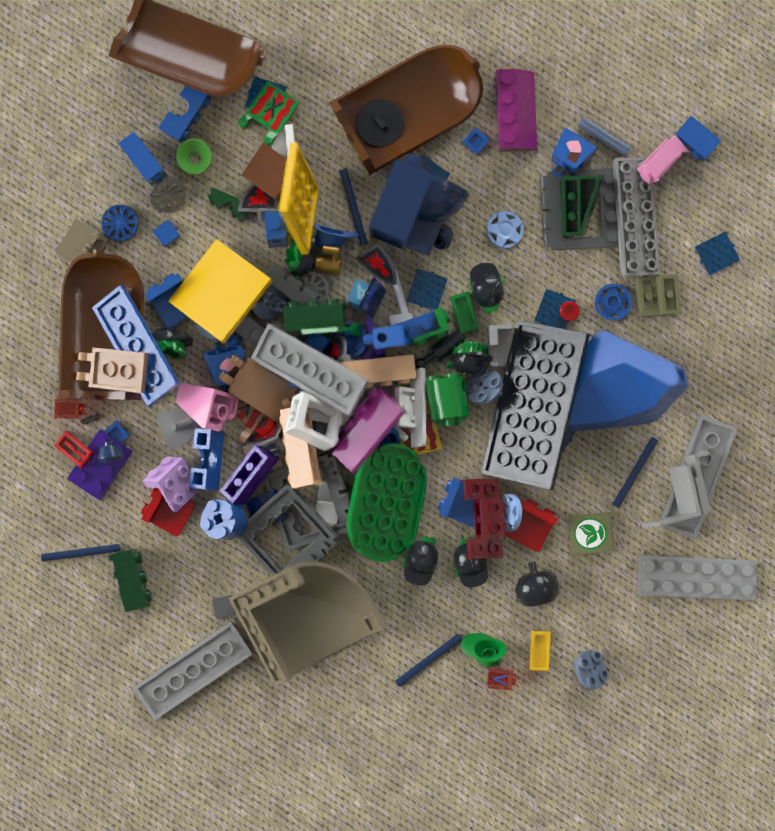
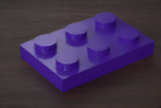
(98, 475)

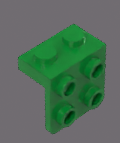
(442, 319)

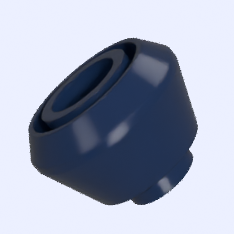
(444, 237)
(110, 452)

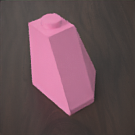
(207, 405)

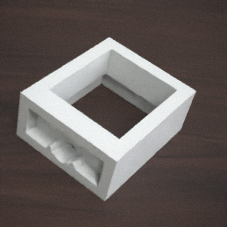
(296, 418)

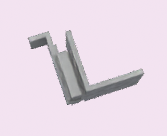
(688, 490)

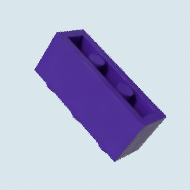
(249, 475)

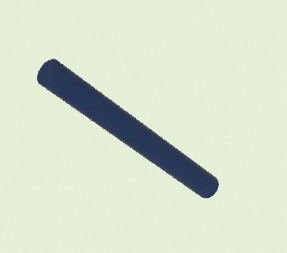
(353, 207)
(635, 472)
(80, 552)
(428, 660)

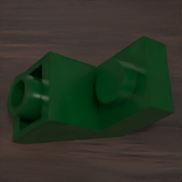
(222, 199)

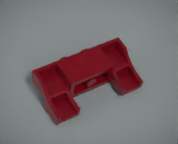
(488, 518)

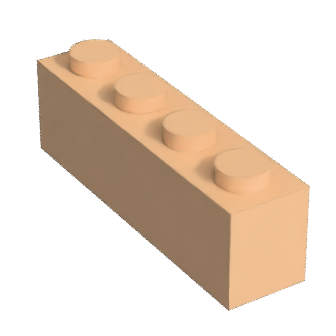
(385, 370)
(300, 456)

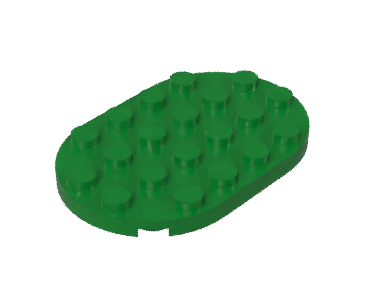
(386, 502)

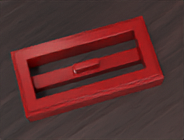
(85, 458)

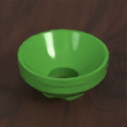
(194, 146)

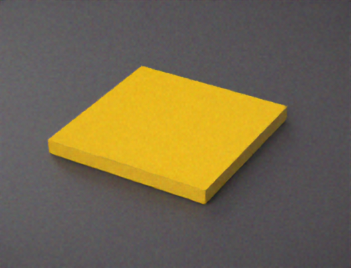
(299, 198)
(220, 291)

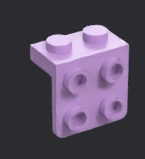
(173, 481)

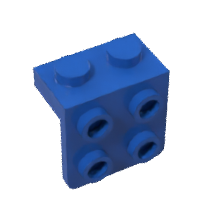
(159, 297)
(454, 506)

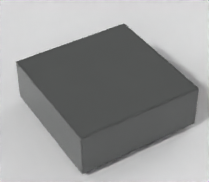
(223, 607)

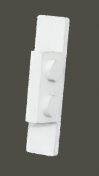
(414, 405)

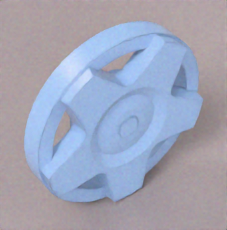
(505, 229)
(513, 511)

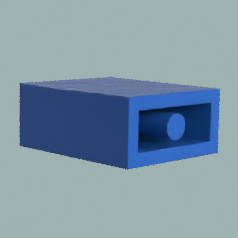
(142, 158)

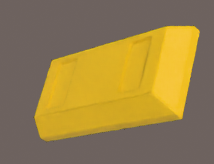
(540, 650)

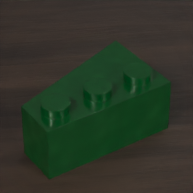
(578, 202)
(315, 314)
(131, 579)

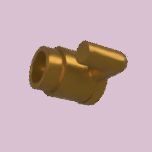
(329, 264)

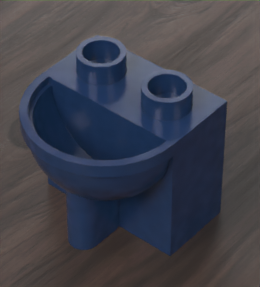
(414, 206)

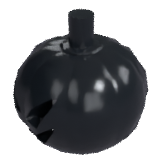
(536, 587)

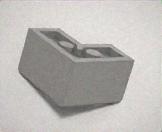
(499, 344)

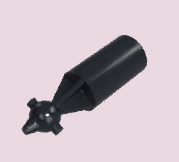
(440, 349)

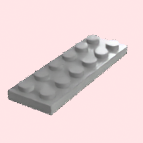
(310, 369)
(711, 437)
(697, 577)
(192, 670)

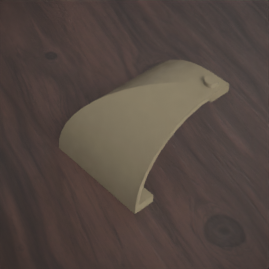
(304, 616)

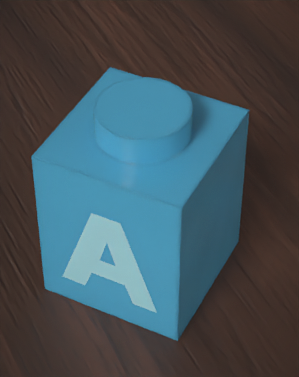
(357, 294)

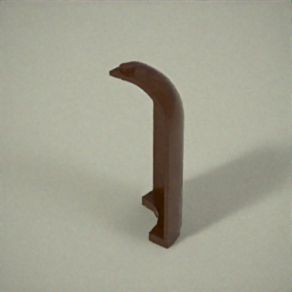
(186, 49)
(431, 90)
(85, 285)

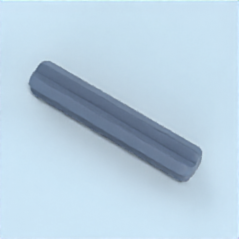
(604, 136)

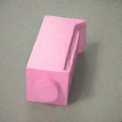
(661, 159)

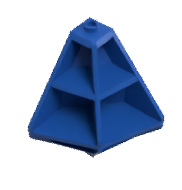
(623, 385)

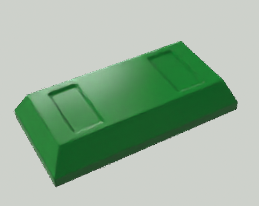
(464, 312)

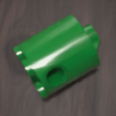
(447, 399)

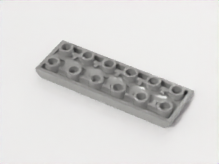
(635, 219)

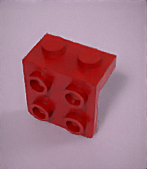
(161, 515)
(534, 526)

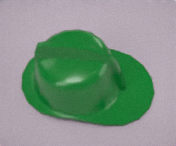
(484, 649)

